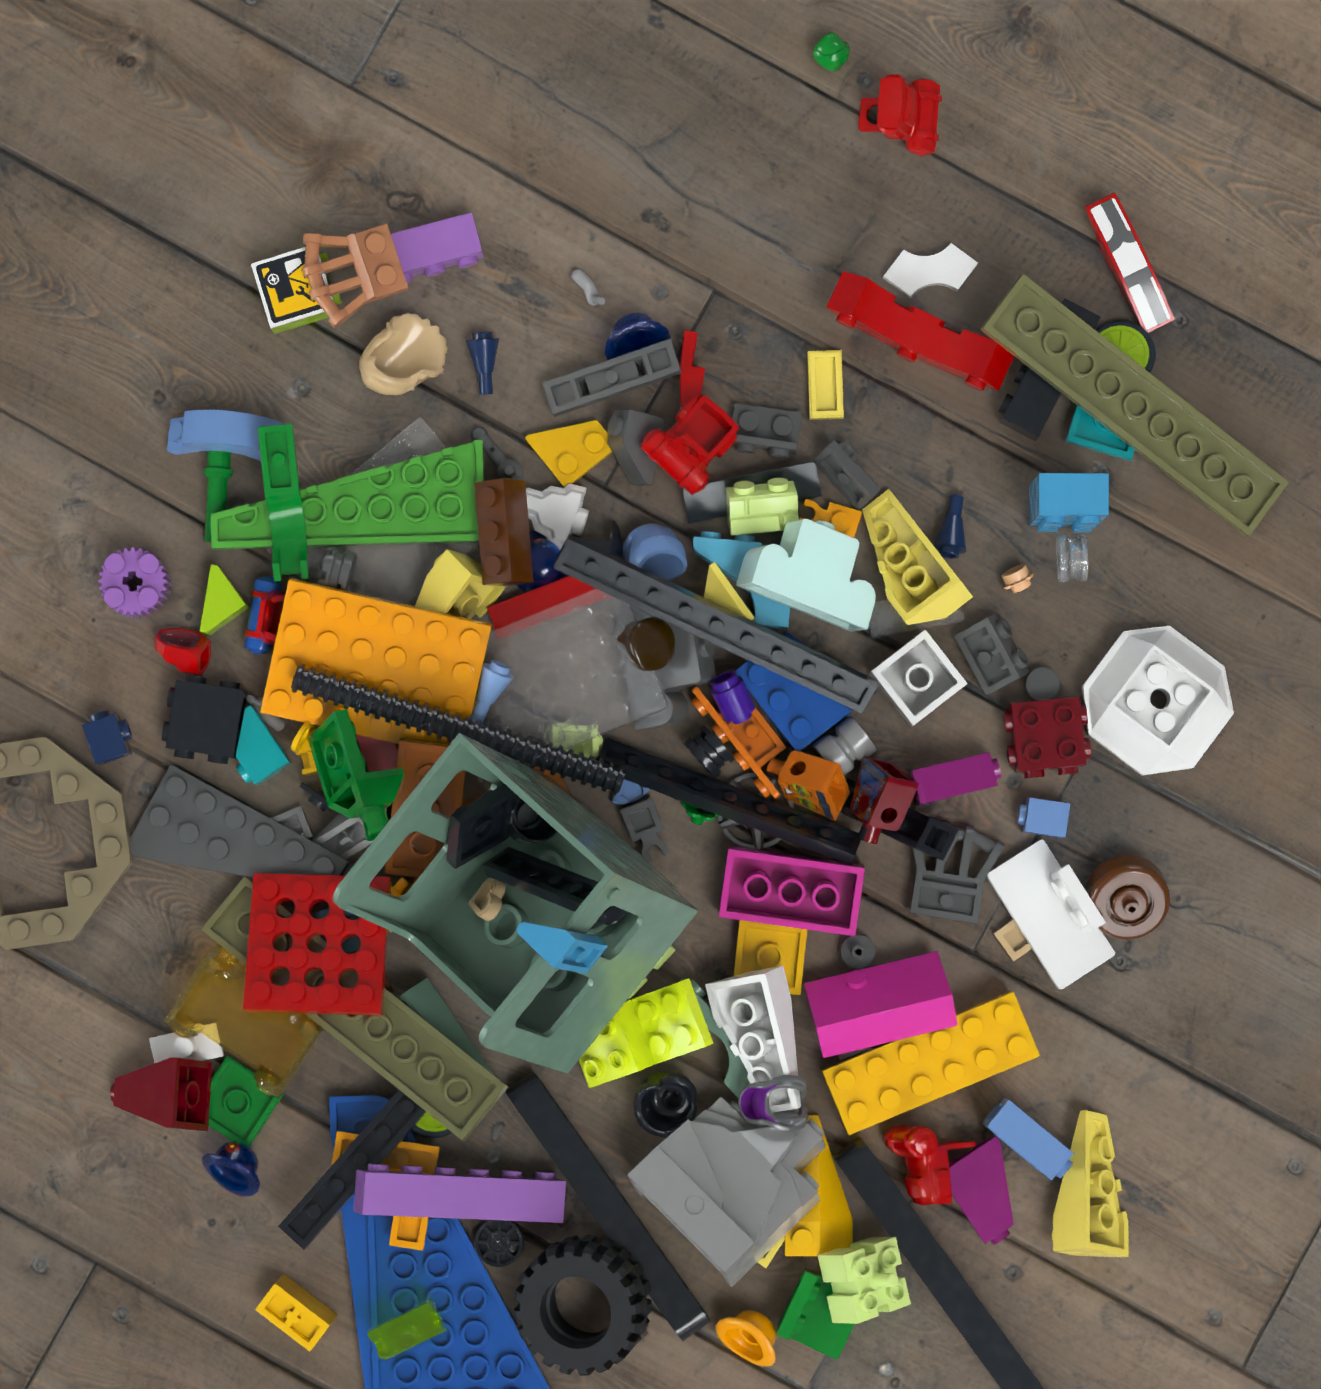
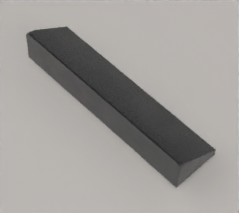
(711, 501)

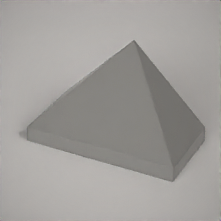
(343, 836)

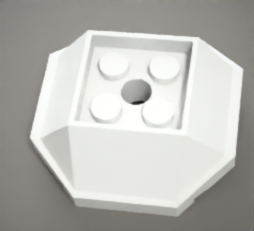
(1121, 707)

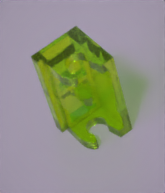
(406, 1329)

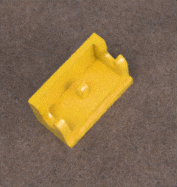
(296, 1312)

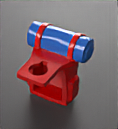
(264, 615)

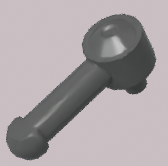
(506, 468)

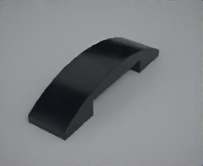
(916, 831)

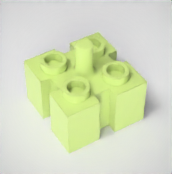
(864, 1280)

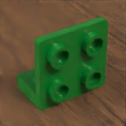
(809, 1317)

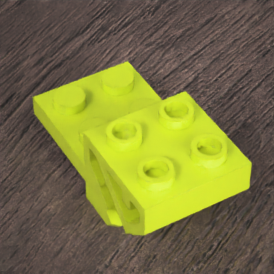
(647, 1033)

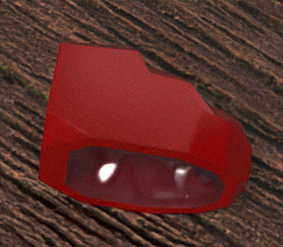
(185, 649)

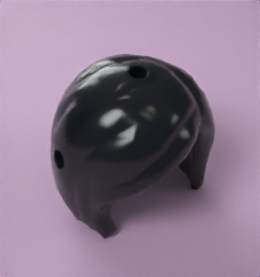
(654, 1108)

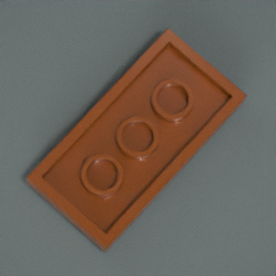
(418, 849)

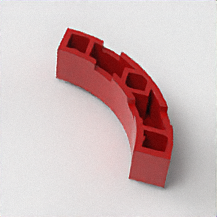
(918, 334)

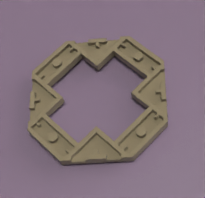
(111, 836)

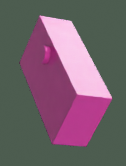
(791, 890)
(880, 1004)

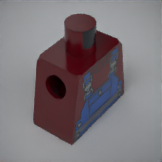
(881, 797)

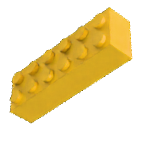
(930, 1065)

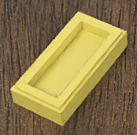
(825, 385)

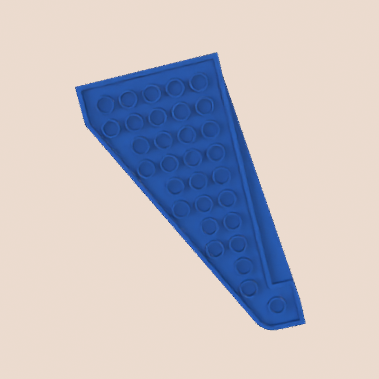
(481, 1336)

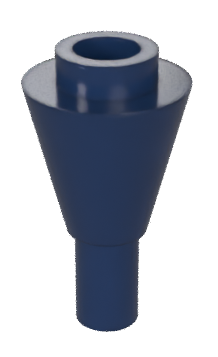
(483, 354)
(951, 537)

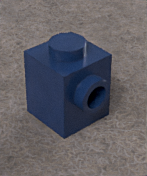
(107, 737)

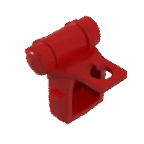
(905, 112)
(692, 442)
(926, 1162)

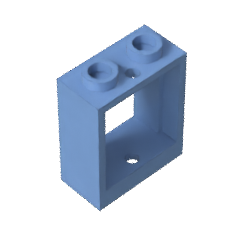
(1028, 1139)

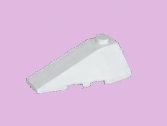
(760, 1026)

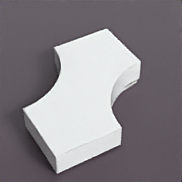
(916, 272)

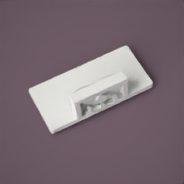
(1052, 913)

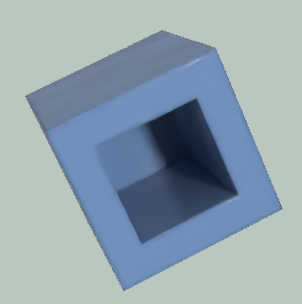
(1044, 817)

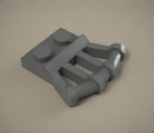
(949, 894)

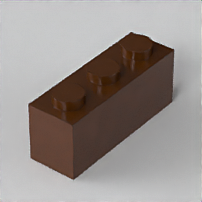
(503, 532)

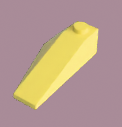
(913, 571)
(457, 587)

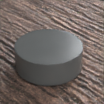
(1042, 684)

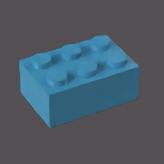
(1068, 501)

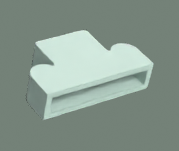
(811, 574)

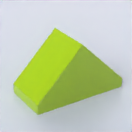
(221, 602)

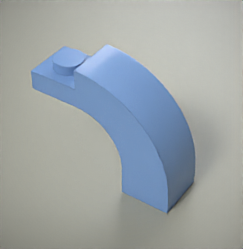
(217, 432)

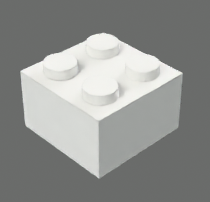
(918, 678)

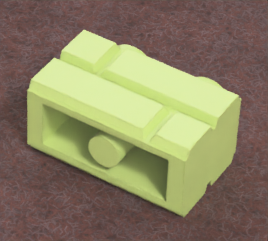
(761, 506)

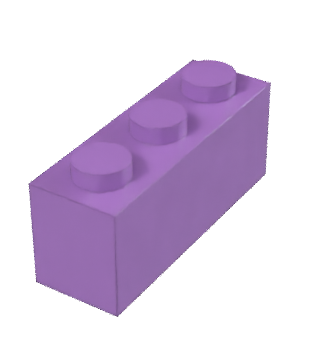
(438, 246)

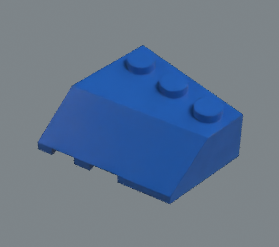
(792, 709)

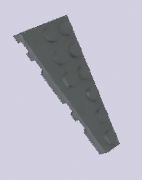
(211, 831)

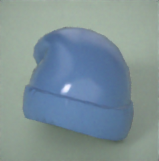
(656, 551)

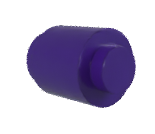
(732, 697)

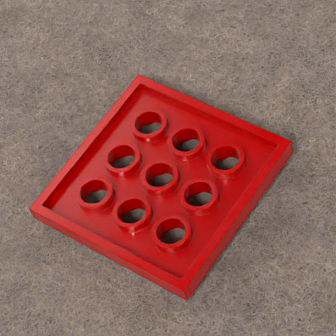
(296, 995)

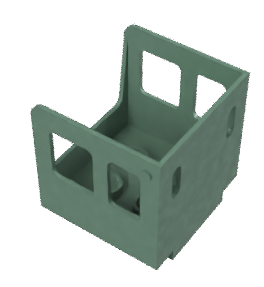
(532, 1007)

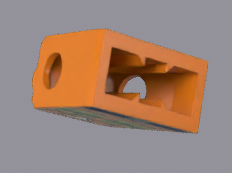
(811, 782)

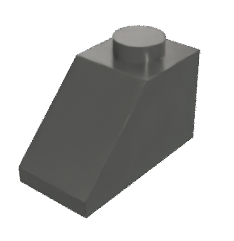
(626, 435)

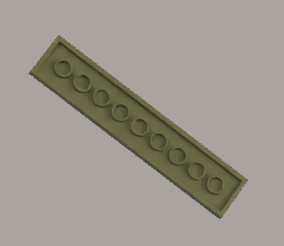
(1134, 405)
(395, 1044)

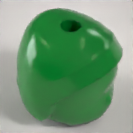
(831, 52)

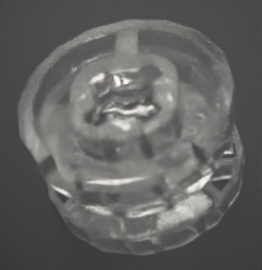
(1074, 554)

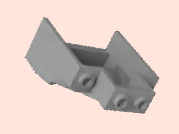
(732, 1184)

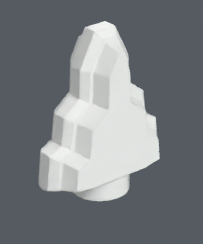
(557, 512)

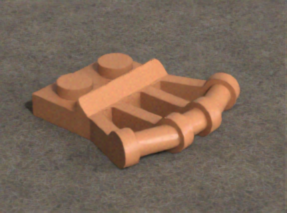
(375, 264)

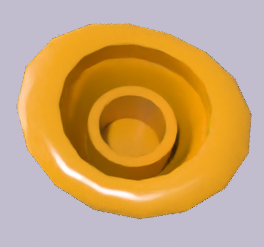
(749, 1336)

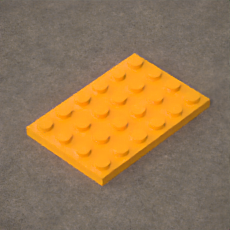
(376, 643)

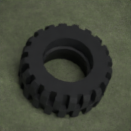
(555, 1337)

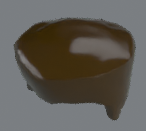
(648, 643)

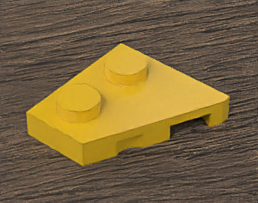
(571, 449)

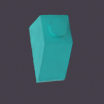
(258, 750)

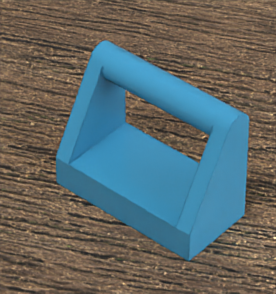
(562, 947)

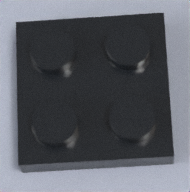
(479, 825)

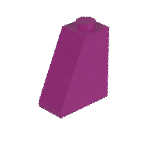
(955, 778)
(982, 1190)

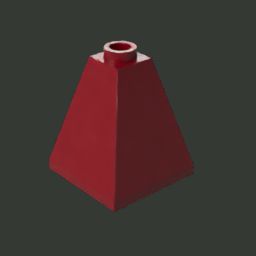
(167, 1093)

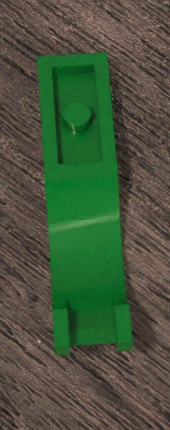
(284, 500)

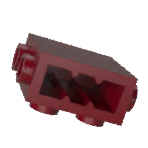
(1047, 736)

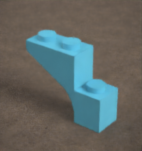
(729, 558)

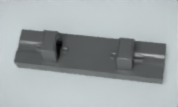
(612, 377)

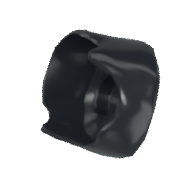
(528, 824)

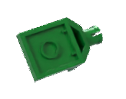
(344, 777)

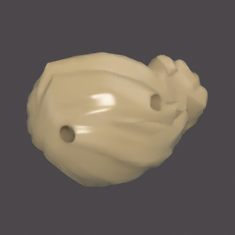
(403, 355)

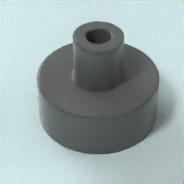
(848, 952)

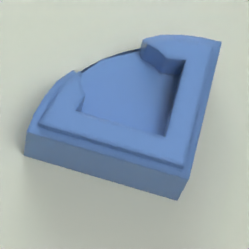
(629, 793)

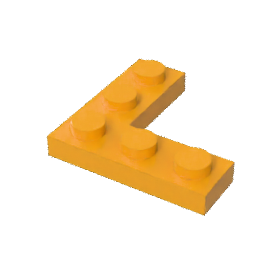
(405, 1231)

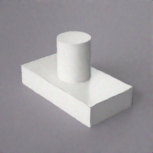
(192, 1048)

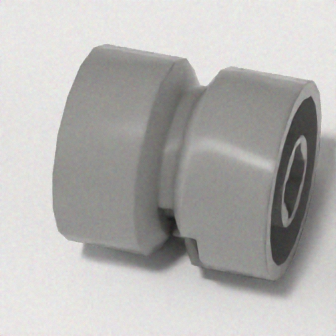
(846, 745)

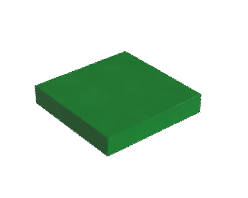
(237, 1104)

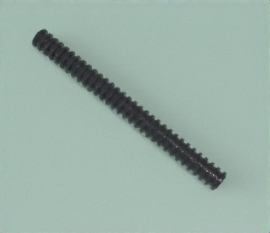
(449, 726)

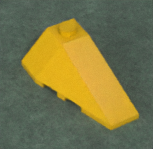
(830, 1220)

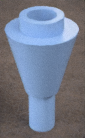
(492, 683)

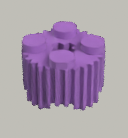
(121, 568)

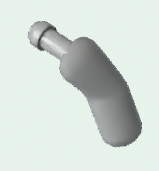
(588, 286)
(274, 722)

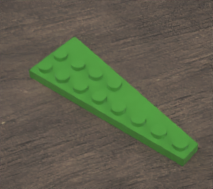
(392, 504)

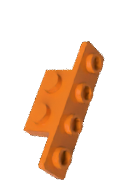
(752, 739)

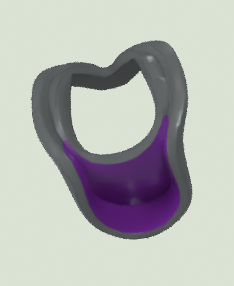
(755, 1103)

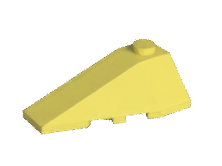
(1087, 1207)

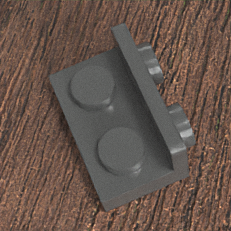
(766, 430)
(993, 653)

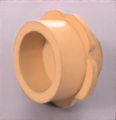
(1017, 578)

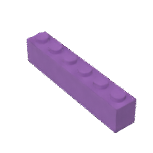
(459, 1195)

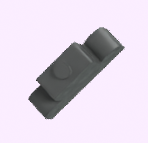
(689, 667)

